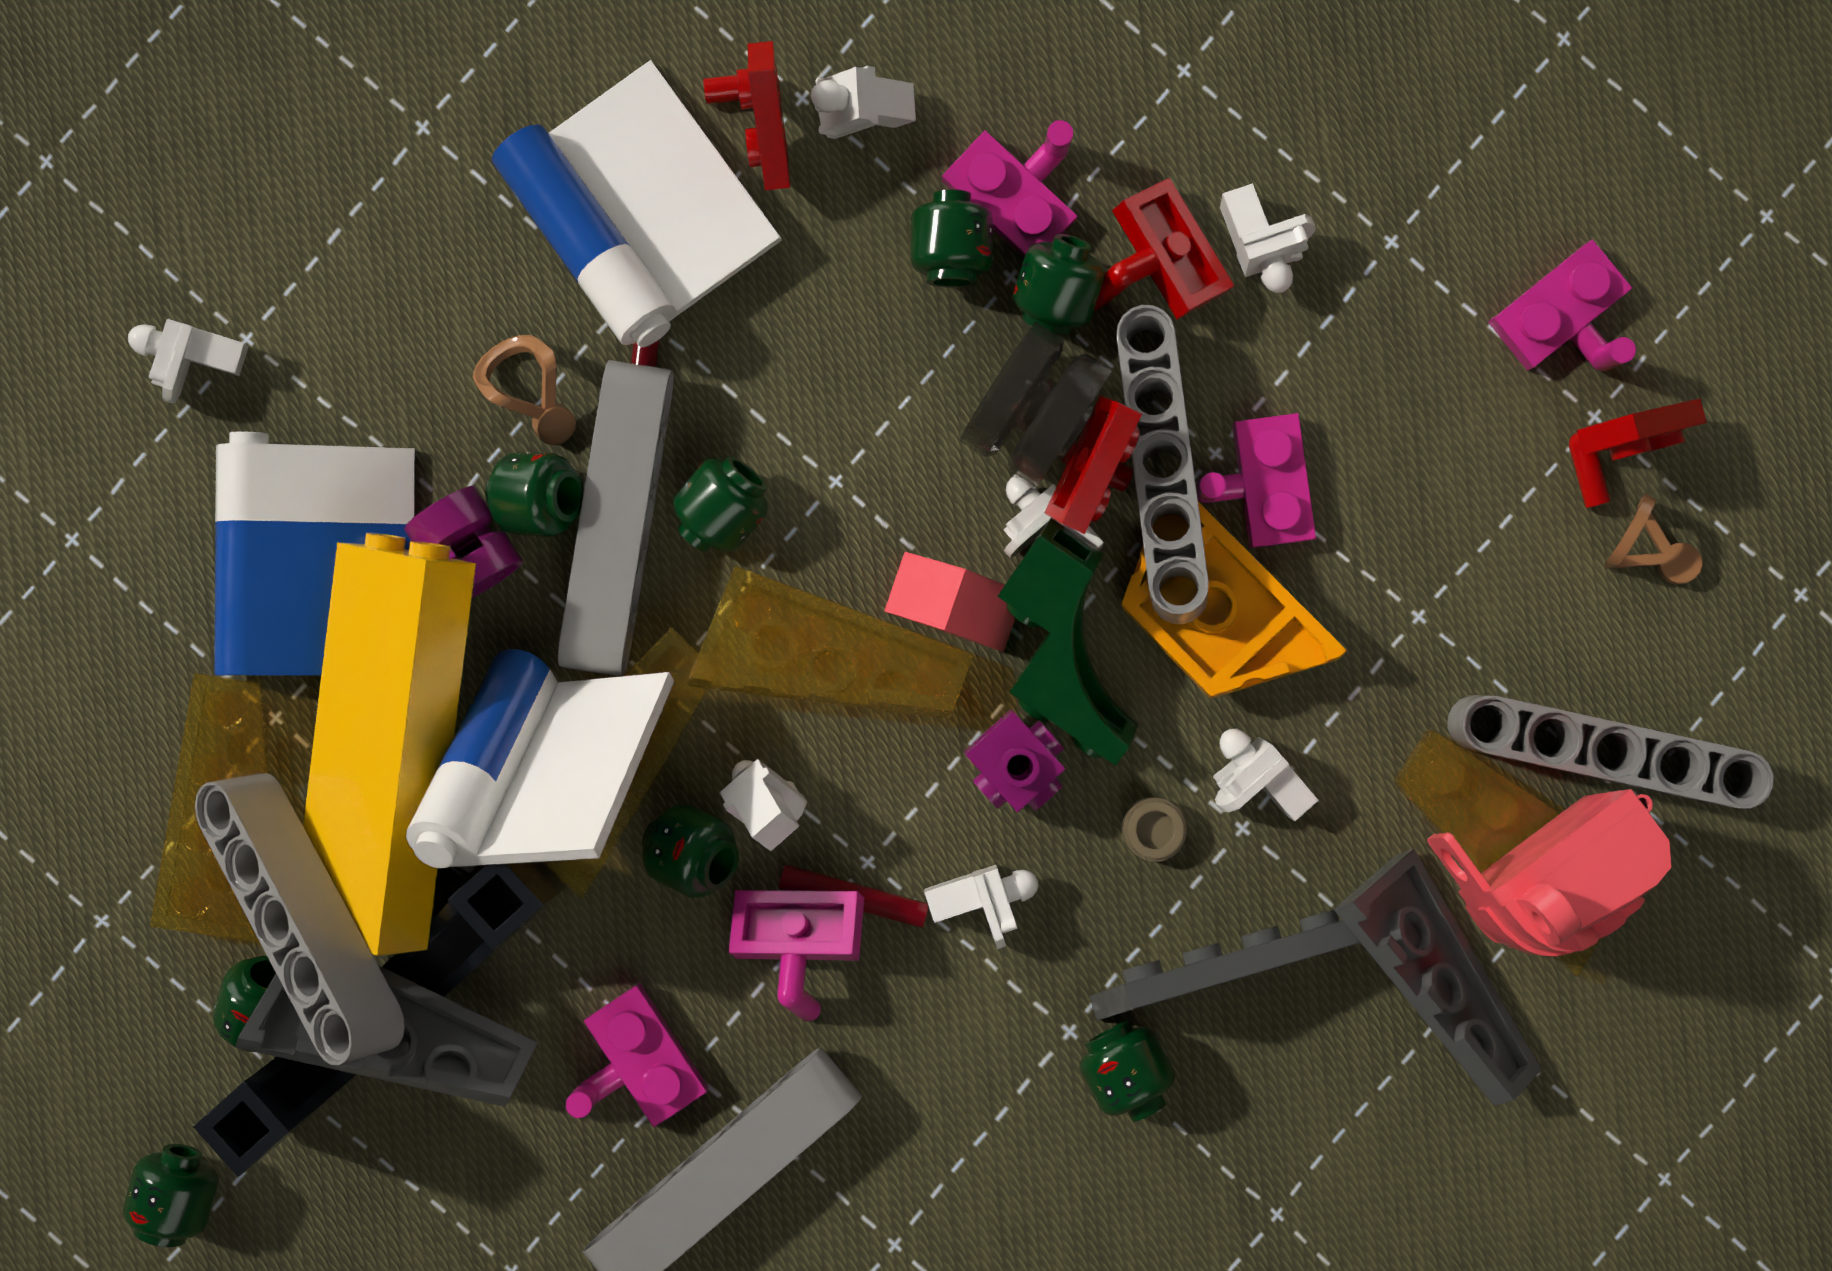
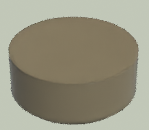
(1154, 829)

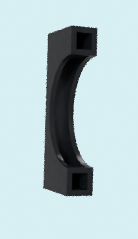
(460, 939)

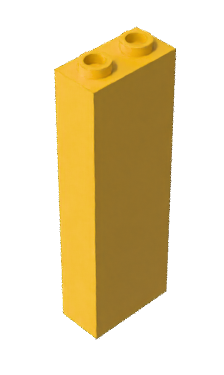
(385, 727)

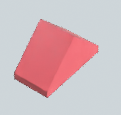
(951, 601)

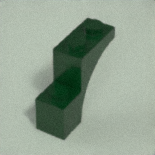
(1059, 678)

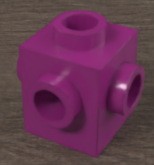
(998, 745)

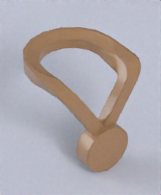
(551, 420)
(1675, 562)

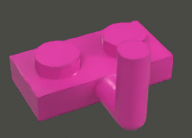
(1013, 192)
(1563, 308)
(1269, 481)
(793, 930)
(642, 1057)

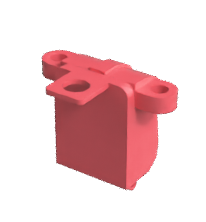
(1568, 878)

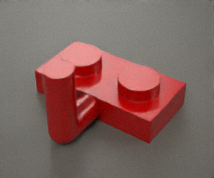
(758, 89)
(1167, 249)
(1628, 437)
(1095, 465)

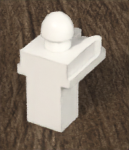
(861, 100)
(1264, 246)
(178, 347)
(1031, 520)
(1257, 768)
(763, 802)
(985, 890)

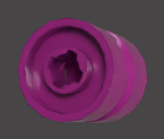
(459, 522)

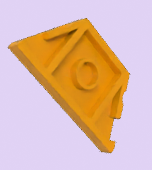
(1250, 621)

